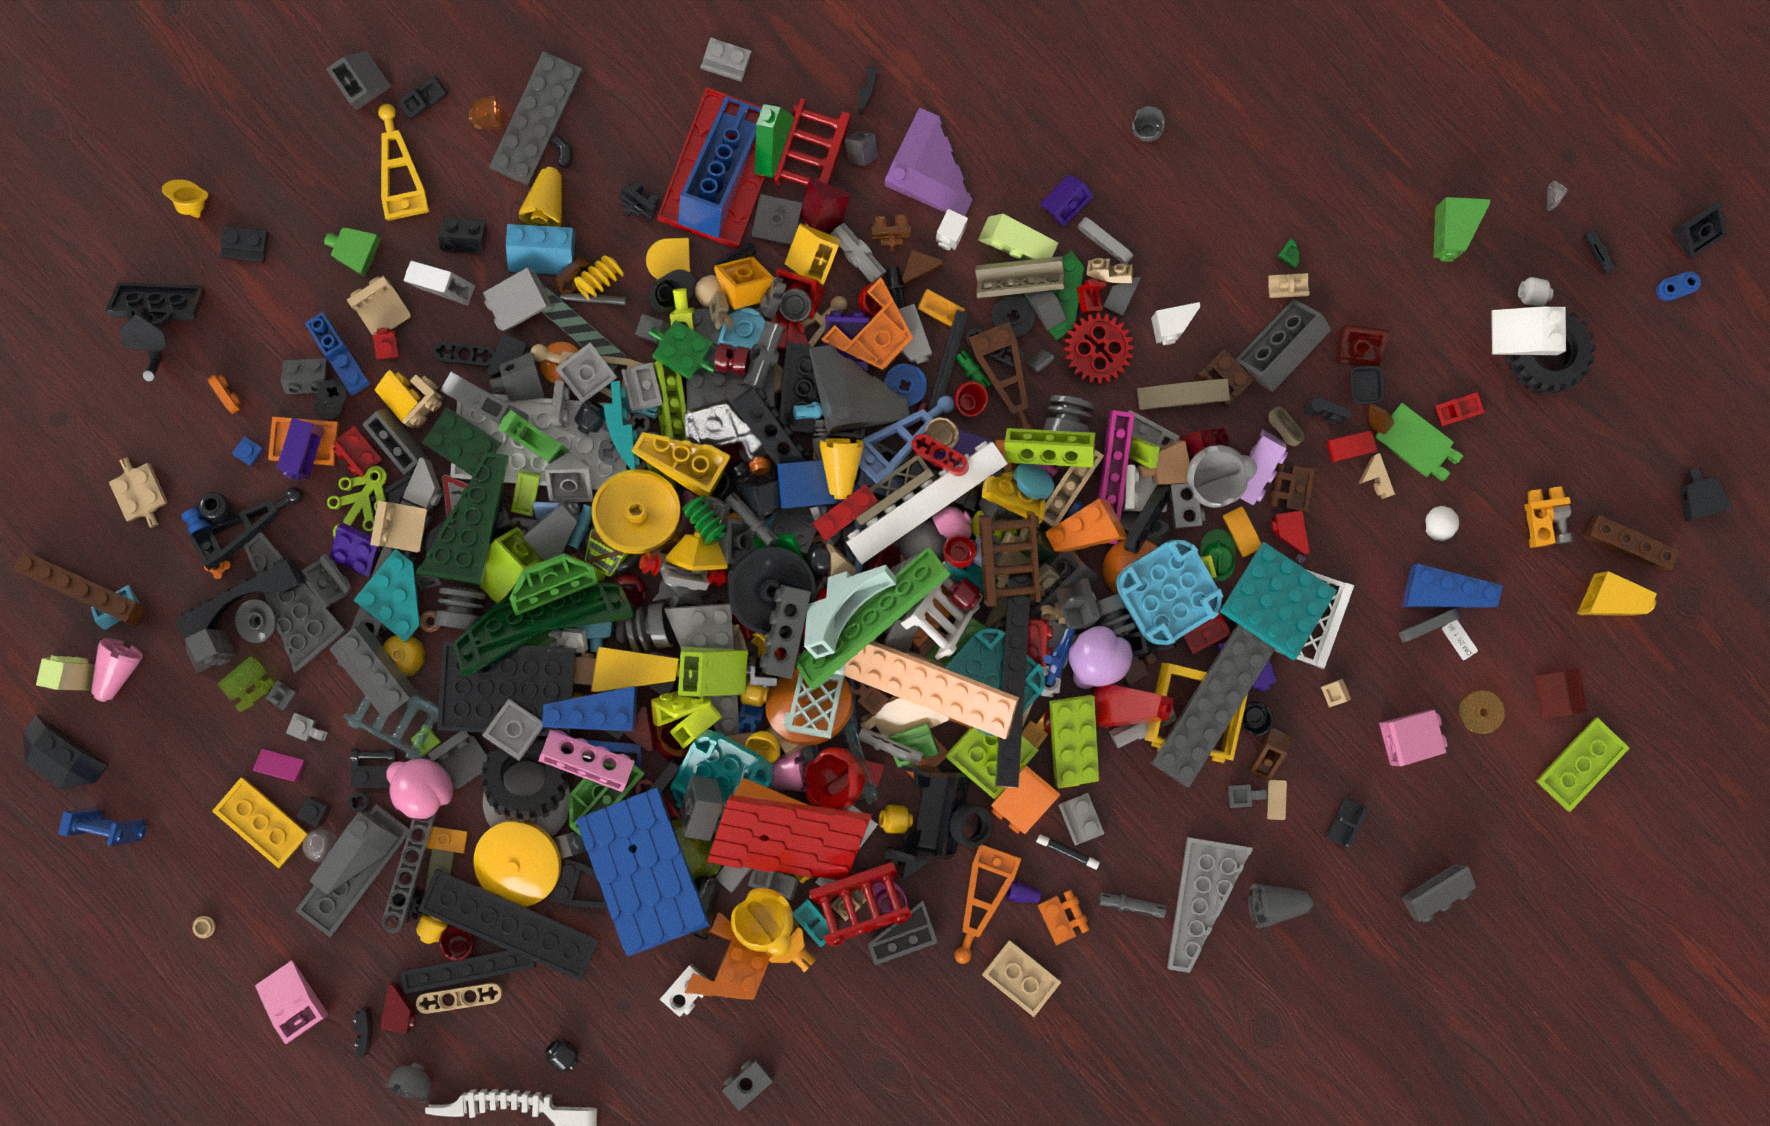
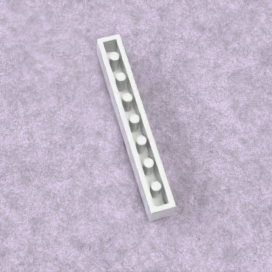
(924, 504)

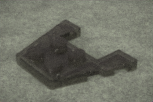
(720, 425)

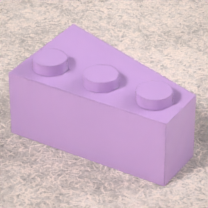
(1267, 454)

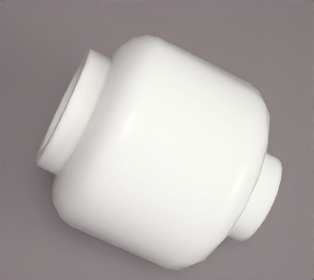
(1535, 292)

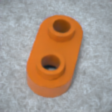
(220, 386)

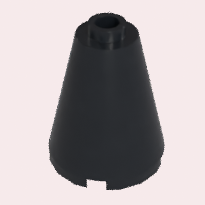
(708, 893)

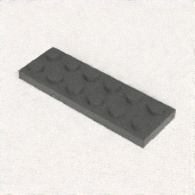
(536, 118)
(331, 909)

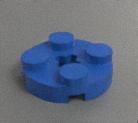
(908, 374)

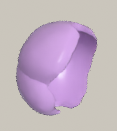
(1099, 658)

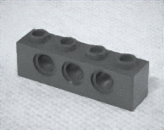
(795, 621)

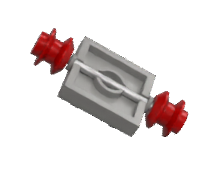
(679, 576)

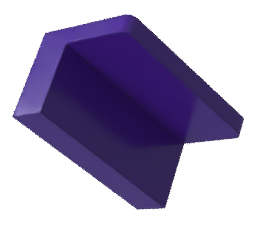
(1067, 199)

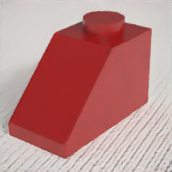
(1291, 530)

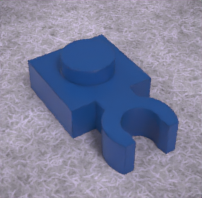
(750, 718)

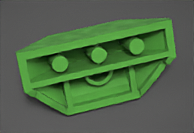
(550, 581)
(592, 796)

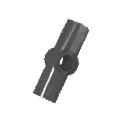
(764, 355)

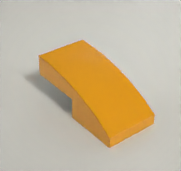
(1242, 531)

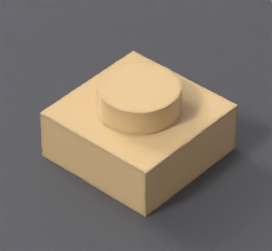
(1336, 693)

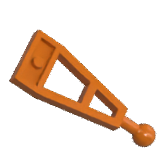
(996, 862)

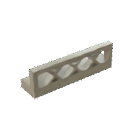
(1020, 275)
(899, 493)

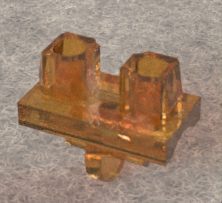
(900, 229)

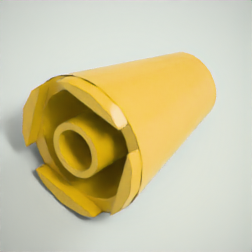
(544, 200)
(841, 464)

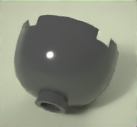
(410, 1082)

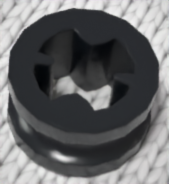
(357, 795)

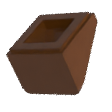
(1380, 419)

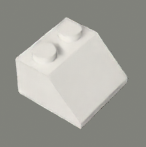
(1172, 322)

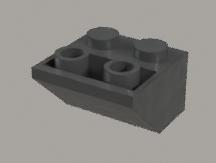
(358, 78)

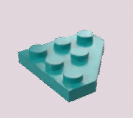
(393, 596)

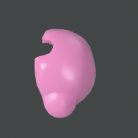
(419, 787)

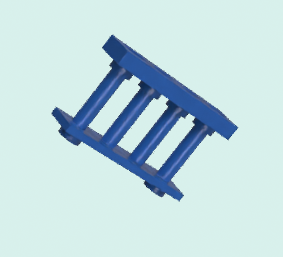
(93, 822)

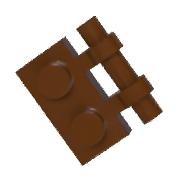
(1298, 490)

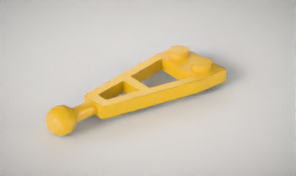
(402, 204)

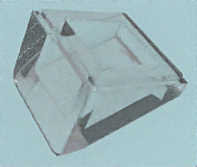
(1555, 193)

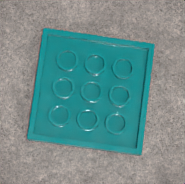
(1278, 601)

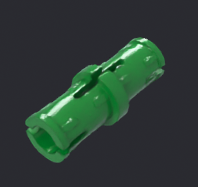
(973, 370)

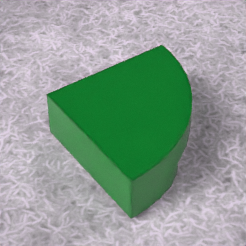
(1290, 254)

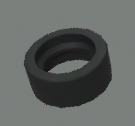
(984, 828)

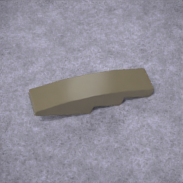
(1183, 394)

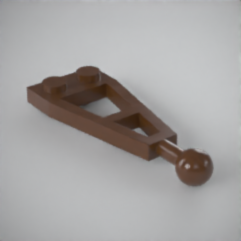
(992, 341)

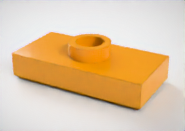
(938, 307)
(448, 839)

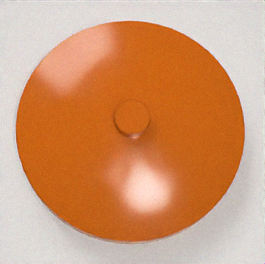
(780, 701)

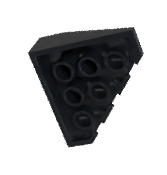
(800, 388)

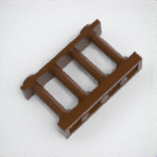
(991, 570)

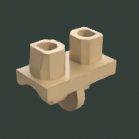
(1288, 285)

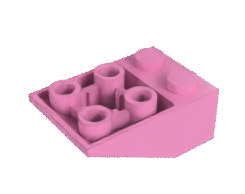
(290, 1002)

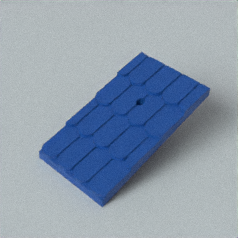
(647, 889)

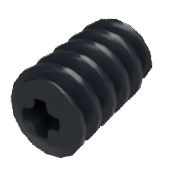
(330, 399)

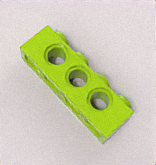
(673, 410)
(1049, 447)

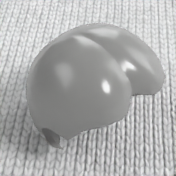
(1220, 475)

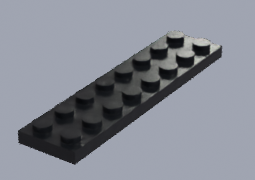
(508, 924)

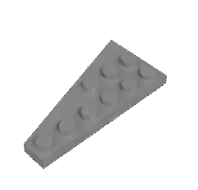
(708, 628)
(1204, 887)

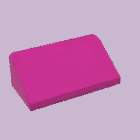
(279, 765)

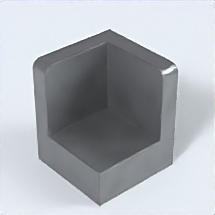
(861, 148)

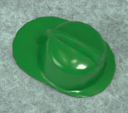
(1222, 548)

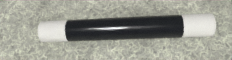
(1067, 851)

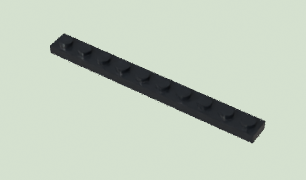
(1014, 680)

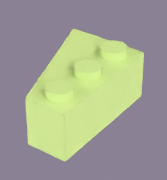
(1016, 238)

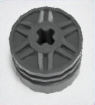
(1069, 414)
(459, 607)
(1113, 616)
(650, 628)

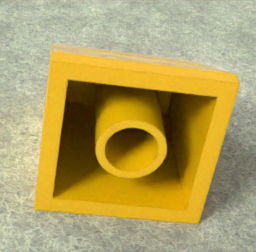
(1616, 596)

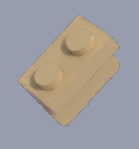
(379, 305)
(429, 403)

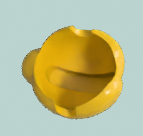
(764, 922)

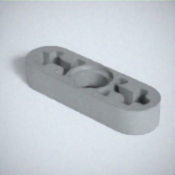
(1105, 241)

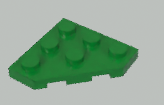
(1068, 296)

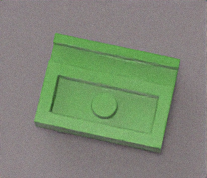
(917, 738)

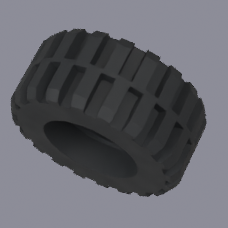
(1576, 365)
(522, 806)

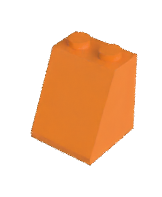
(1024, 804)

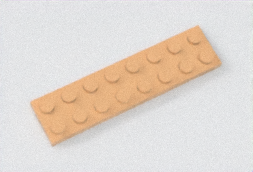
(934, 688)

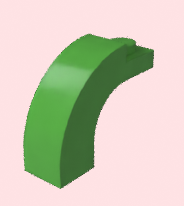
(532, 437)

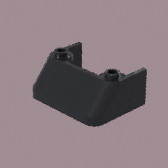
(941, 796)

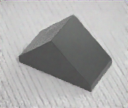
(1047, 308)

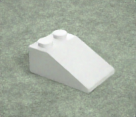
(1529, 331)

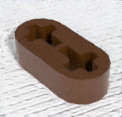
(569, 274)

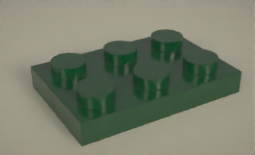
(460, 441)

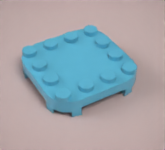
(1169, 592)

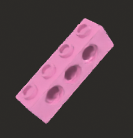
(576, 765)

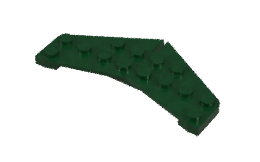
(503, 630)

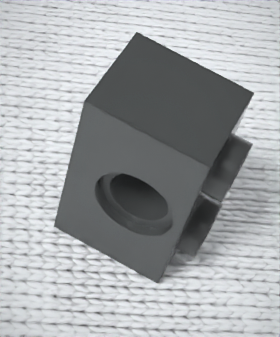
(742, 1096)

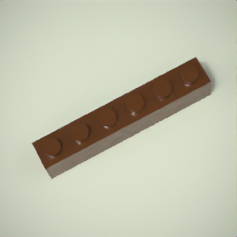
(79, 588)

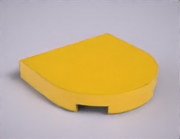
(668, 256)

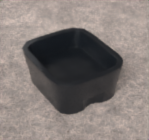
(1366, 385)

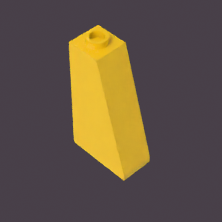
(627, 669)

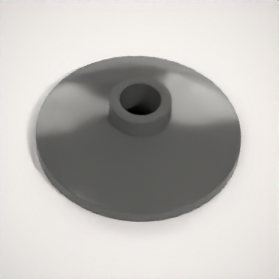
(247, 620)

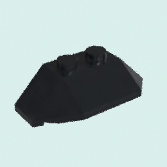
(59, 756)

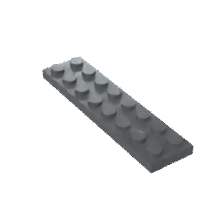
(1212, 706)

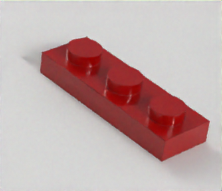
(845, 512)

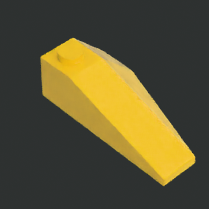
(687, 463)

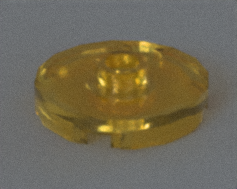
(1471, 708)

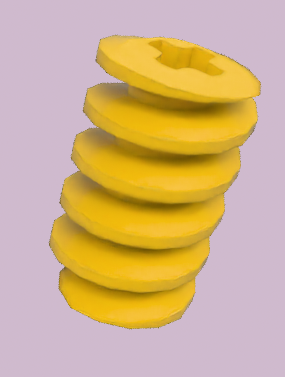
(597, 276)

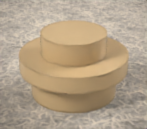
(203, 927)

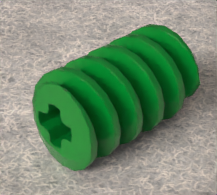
(704, 520)

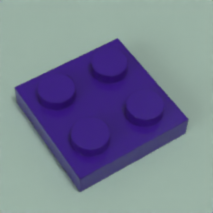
(354, 550)

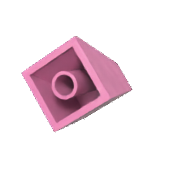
(1413, 738)

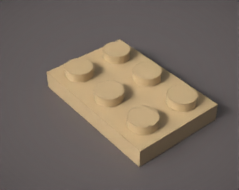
(1021, 978)

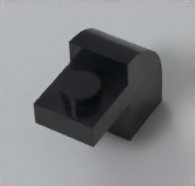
(1141, 645)

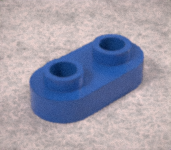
(1679, 286)

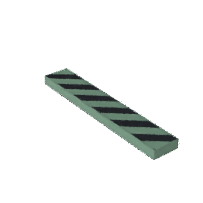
(579, 329)

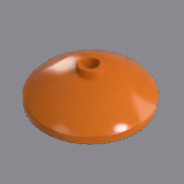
(1118, 559)

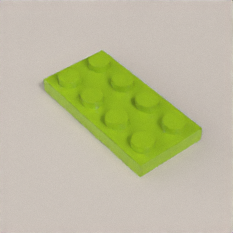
(1074, 741)
(1582, 764)

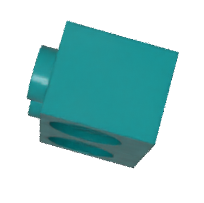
(812, 921)

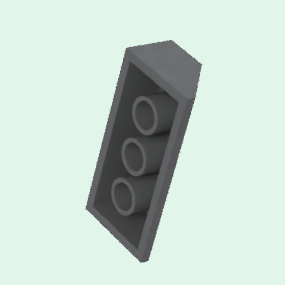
(1283, 344)
(373, 670)

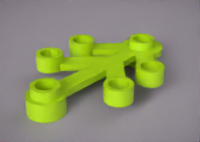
(361, 499)

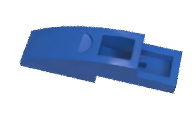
(337, 353)

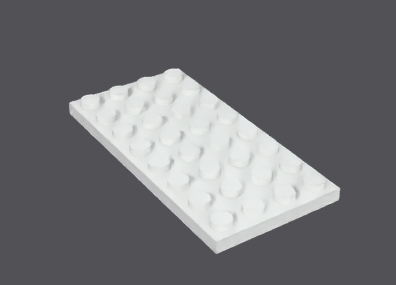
(581, 445)

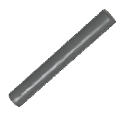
(602, 299)

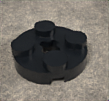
(1021, 307)

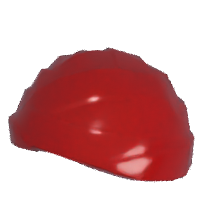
(867, 303)
(971, 399)

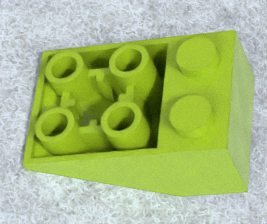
(712, 671)

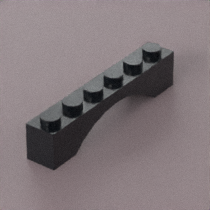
(279, 579)

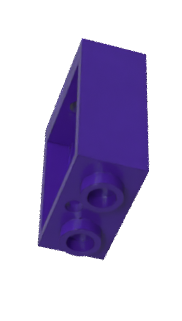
(300, 449)

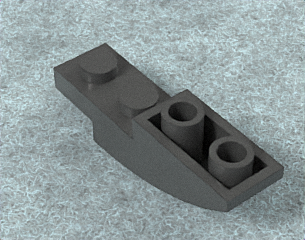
(478, 399)

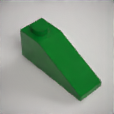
(771, 137)

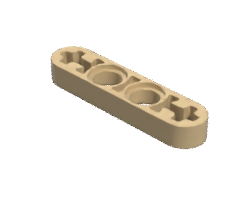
(459, 995)

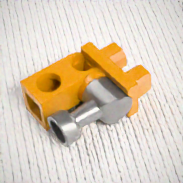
(1545, 512)

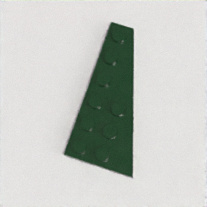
(467, 533)

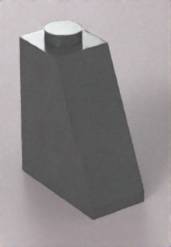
(553, 530)

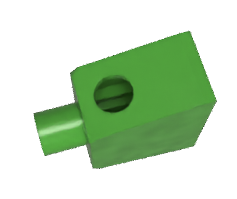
(353, 248)

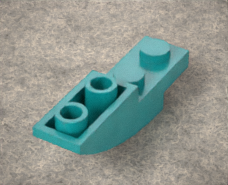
(621, 435)

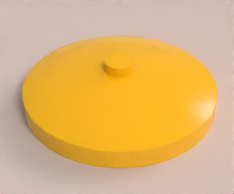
(636, 511)
(517, 862)

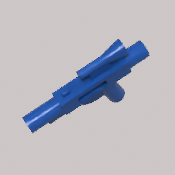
(1059, 657)

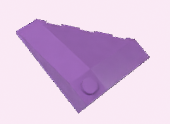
(927, 168)

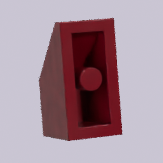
(397, 1011)

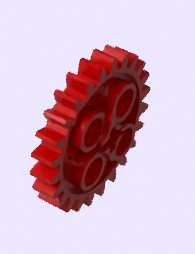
(1111, 334)

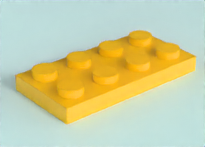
(260, 822)

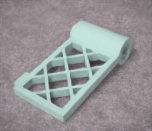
(789, 718)

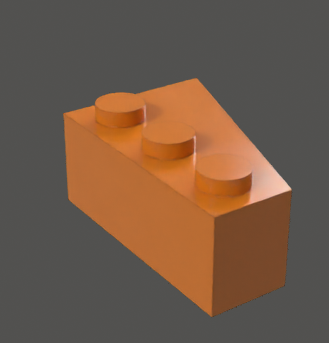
(1087, 528)

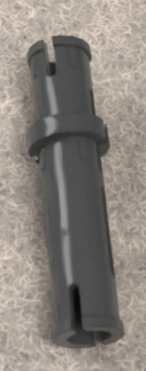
(752, 520)
(1122, 903)

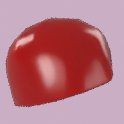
(959, 551)

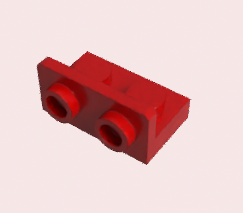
(356, 451)
(1038, 640)

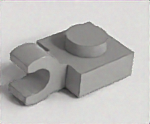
(304, 727)

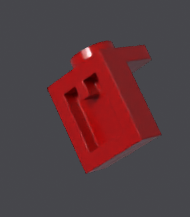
(385, 343)

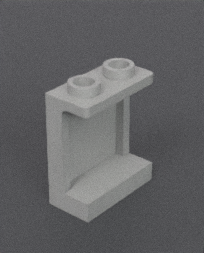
(517, 299)

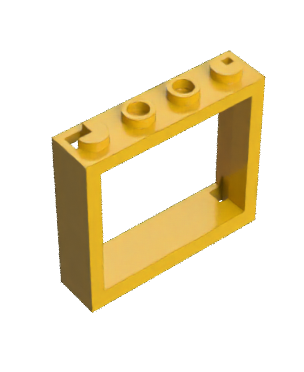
(1231, 732)

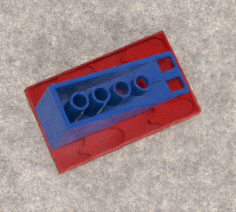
(716, 174)

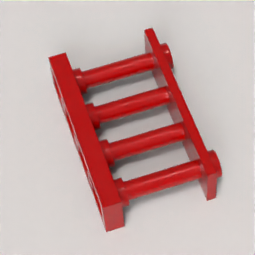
(833, 144)
(844, 888)

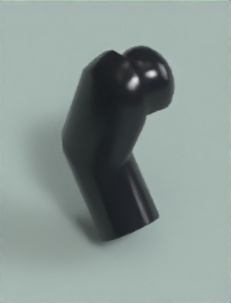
(565, 151)

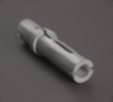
(890, 746)

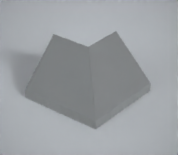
(568, 480)

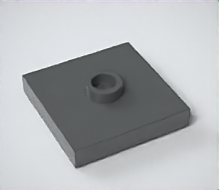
(776, 219)

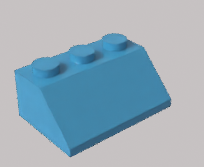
(539, 248)

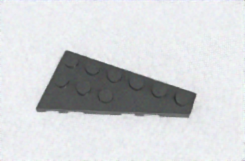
(300, 616)

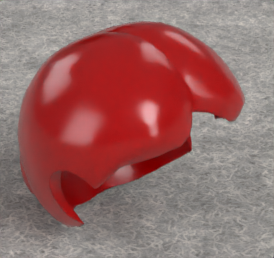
(834, 779)

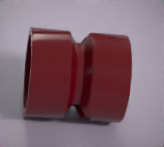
(732, 359)

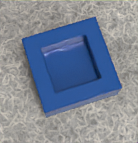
(248, 451)

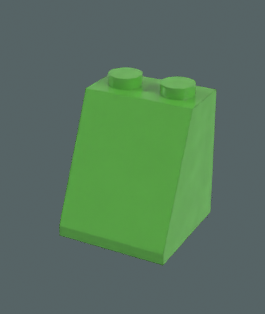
(1455, 225)

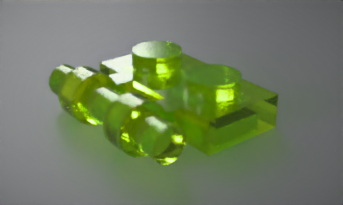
(241, 679)

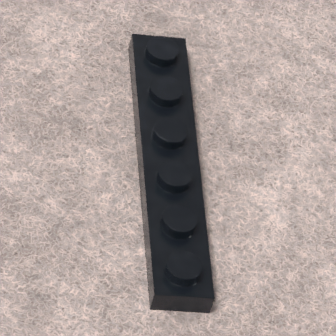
(462, 971)

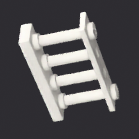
(916, 617)

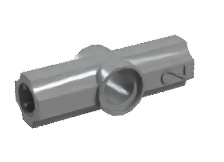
(858, 253)
(1125, 734)

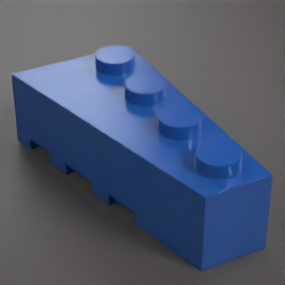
(1447, 589)
(598, 711)

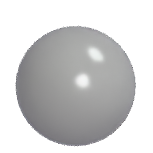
(920, 538)

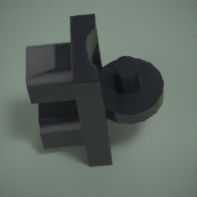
(636, 203)

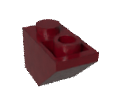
(1202, 439)

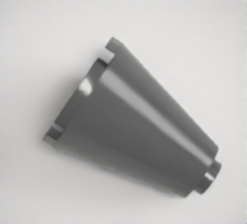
(1277, 904)

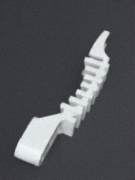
(558, 1115)

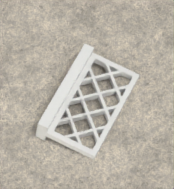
(1332, 625)

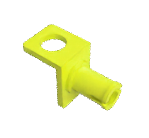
(682, 311)

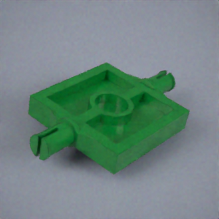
(682, 349)

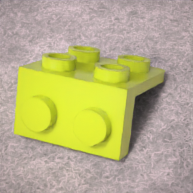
(672, 707)

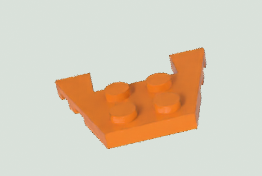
(881, 338)
(739, 971)

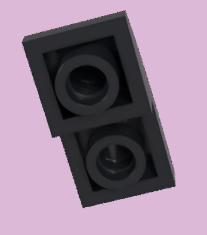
(363, 1025)

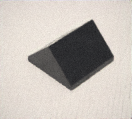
(1701, 230)

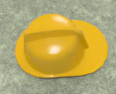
(186, 196)

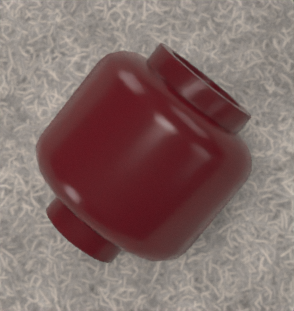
(964, 594)

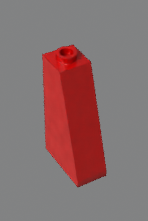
(1129, 706)

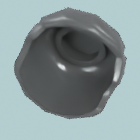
(1148, 124)
(795, 305)

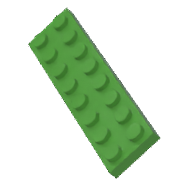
(875, 616)

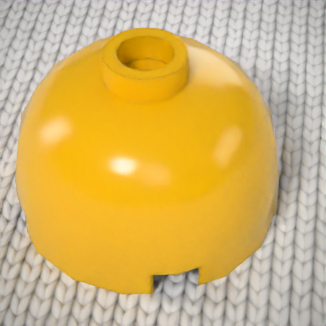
(407, 655)

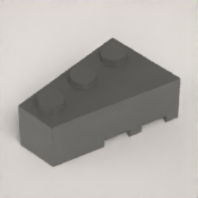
(208, 649)
(904, 937)

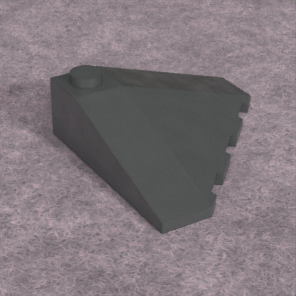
(851, 395)

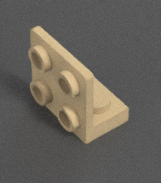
(399, 526)

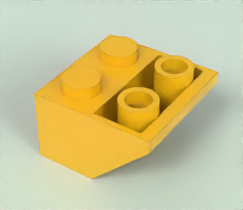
(812, 253)
(397, 395)

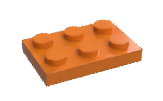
(325, 453)

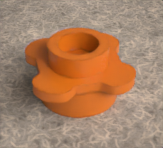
(218, 572)

